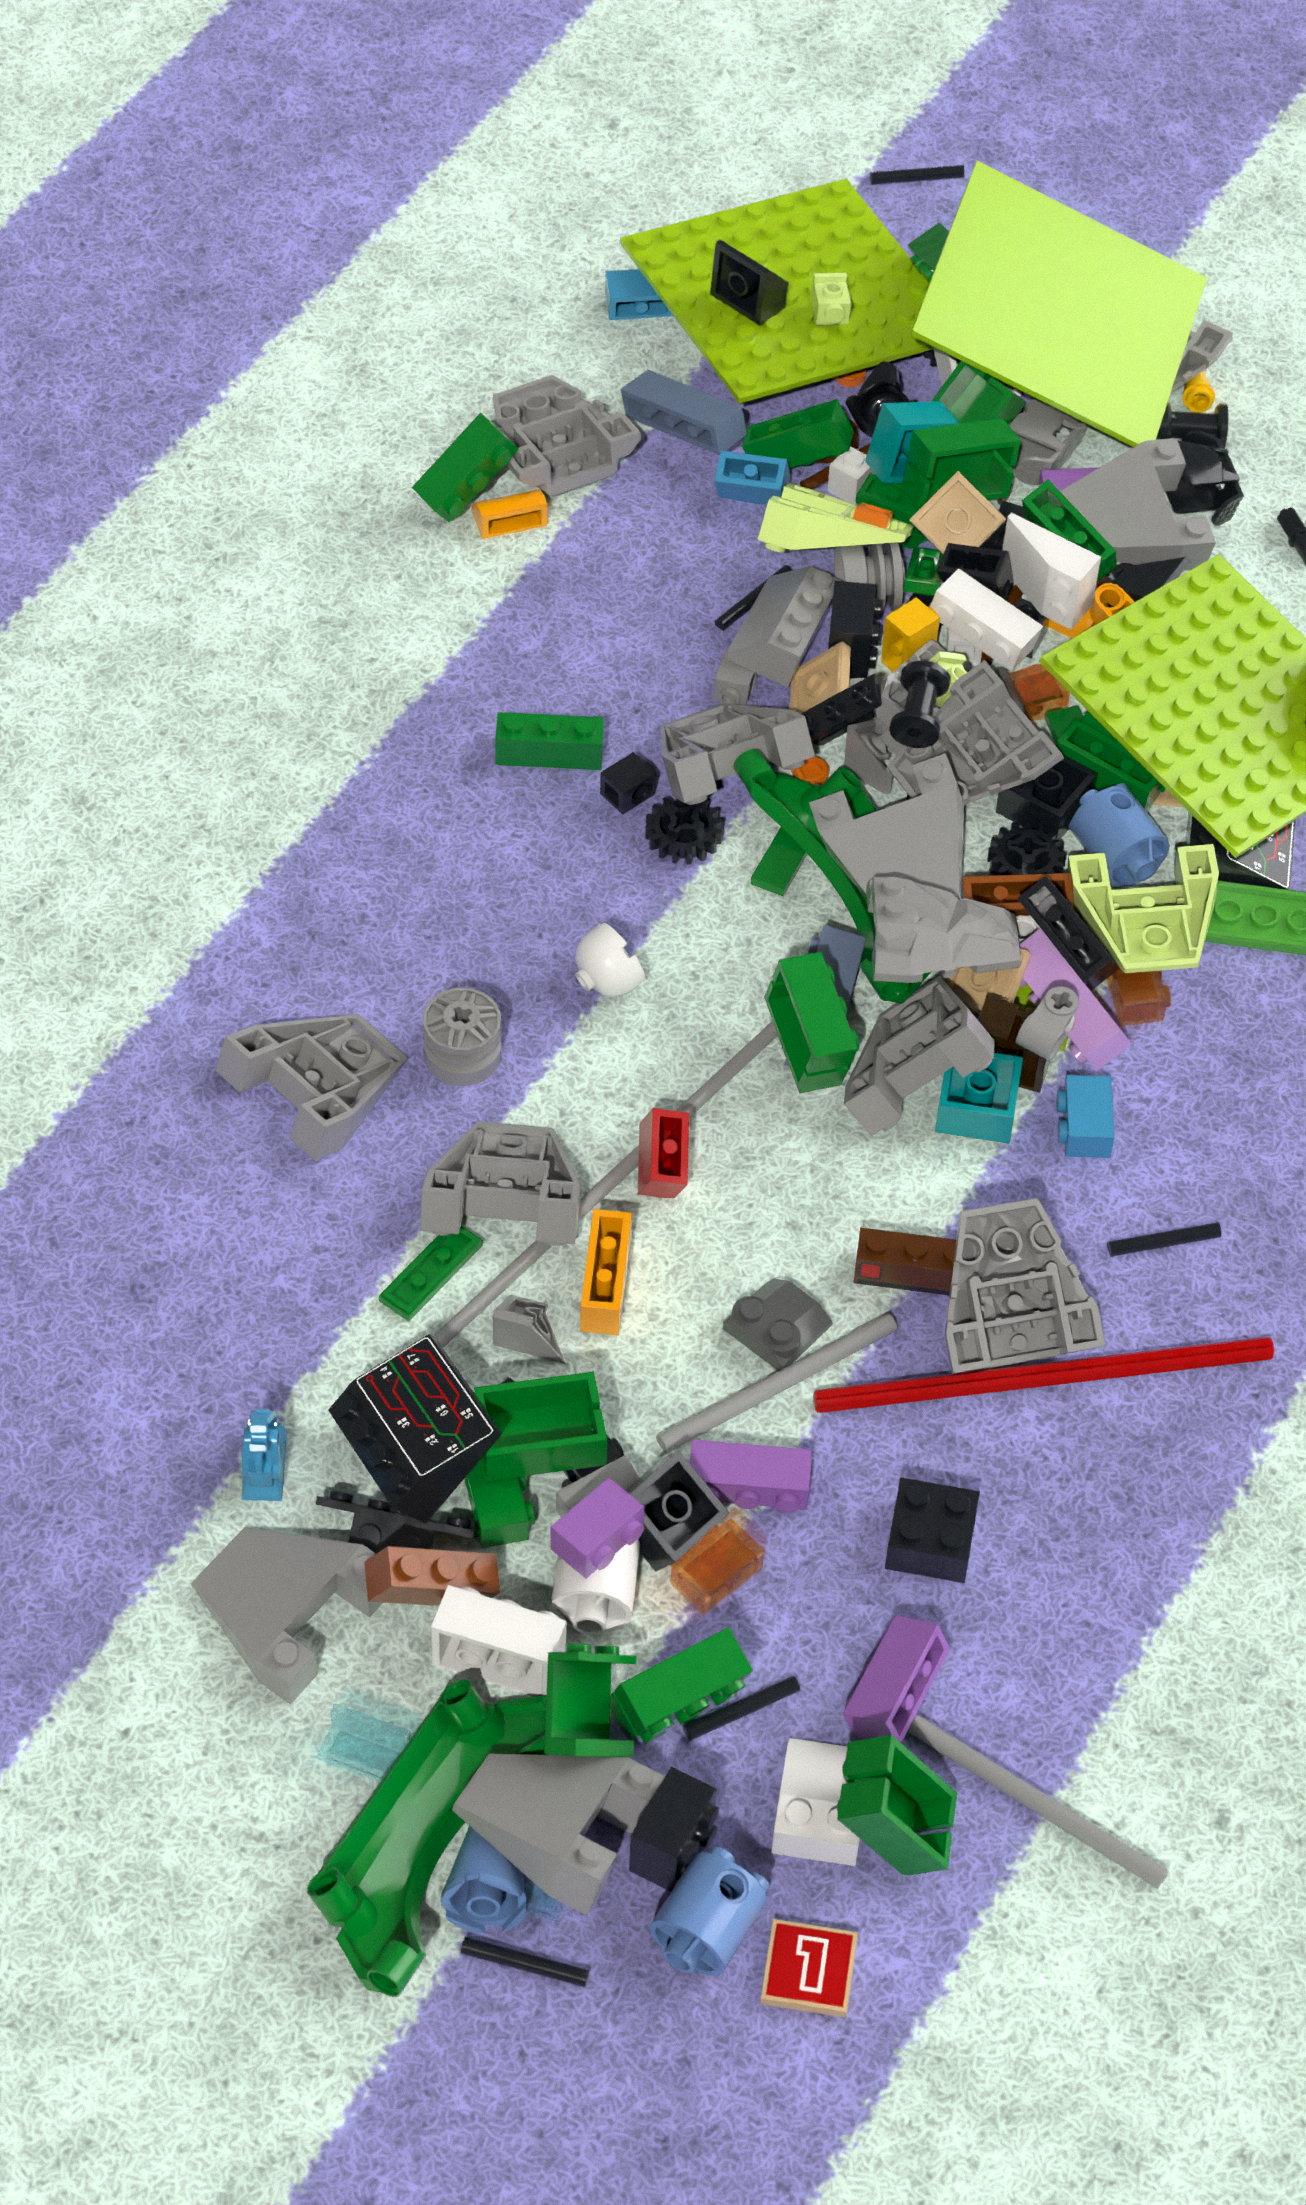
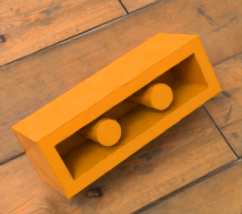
(605, 1272)

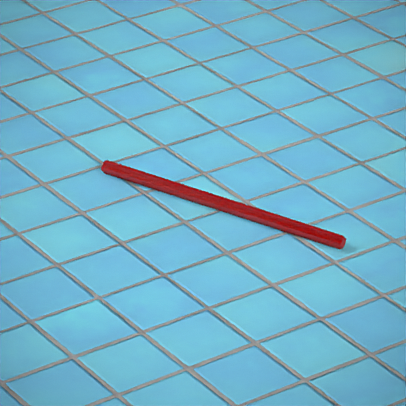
(1043, 1374)

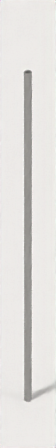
(601, 1189)

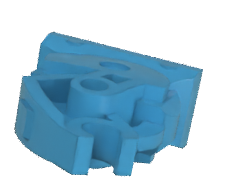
(263, 1457)

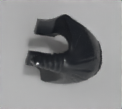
(873, 393)

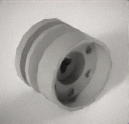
(880, 568)
(462, 1036)

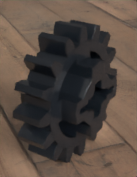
(683, 830)
(1026, 852)

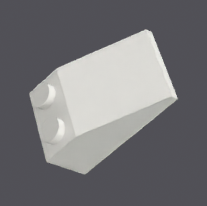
(1051, 571)
(808, 1805)

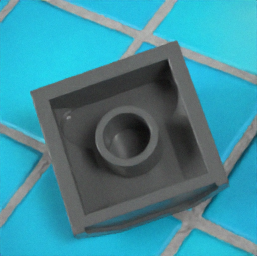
(777, 1322)

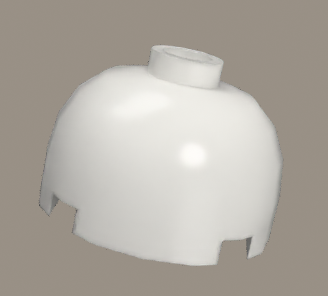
(606, 964)

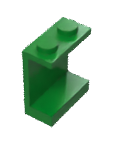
(580, 1702)

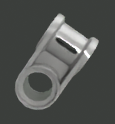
(1049, 1023)

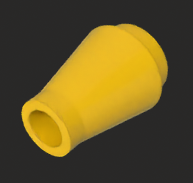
(1198, 393)

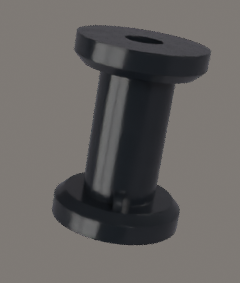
(1177, 424)
(915, 724)

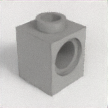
(733, 683)

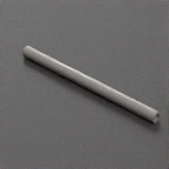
(776, 1383)
(1038, 1801)

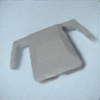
(1038, 445)

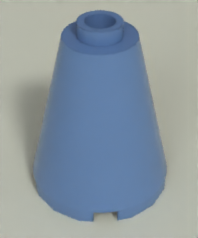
(483, 1888)

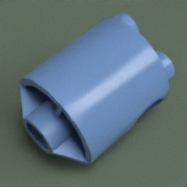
(1123, 830)
(709, 1913)

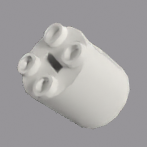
(601, 1600)

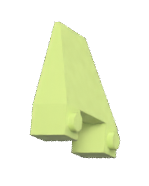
(817, 520)
(1149, 925)

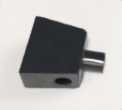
(985, 565)

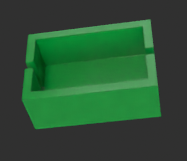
(977, 396)
(965, 448)
(811, 1022)
(544, 1426)
(680, 1687)
(891, 1800)

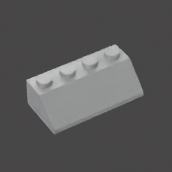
(783, 623)

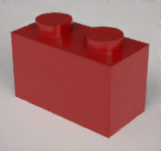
(663, 1153)

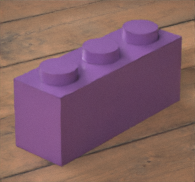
(754, 1474)
(896, 1679)

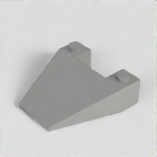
(1131, 509)
(707, 743)
(906, 840)
(911, 1048)
(321, 1068)
(504, 1175)
(269, 1588)
(542, 1808)

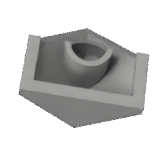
(867, 755)
(525, 1328)

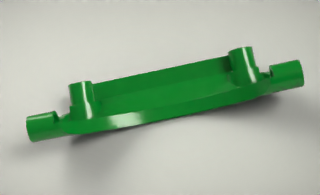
(788, 804)
(389, 1852)

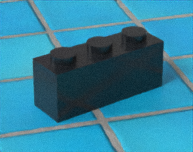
(1068, 933)

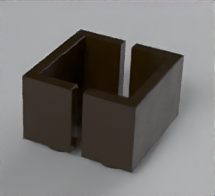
(1003, 1024)

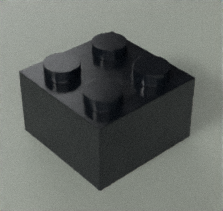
(852, 622)
(1049, 798)
(676, 1510)
(932, 1530)
(673, 1829)

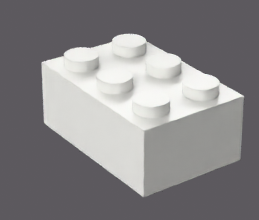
(495, 1640)

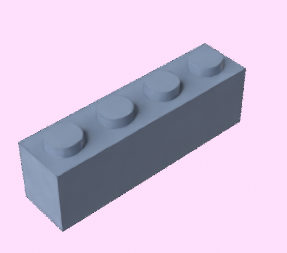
(683, 412)
(843, 953)

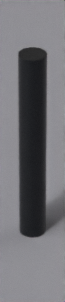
(919, 174)
(744, 604)
(1164, 1239)
(741, 1708)
(525, 1961)

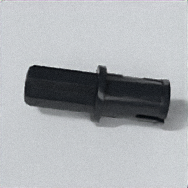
(1294, 530)

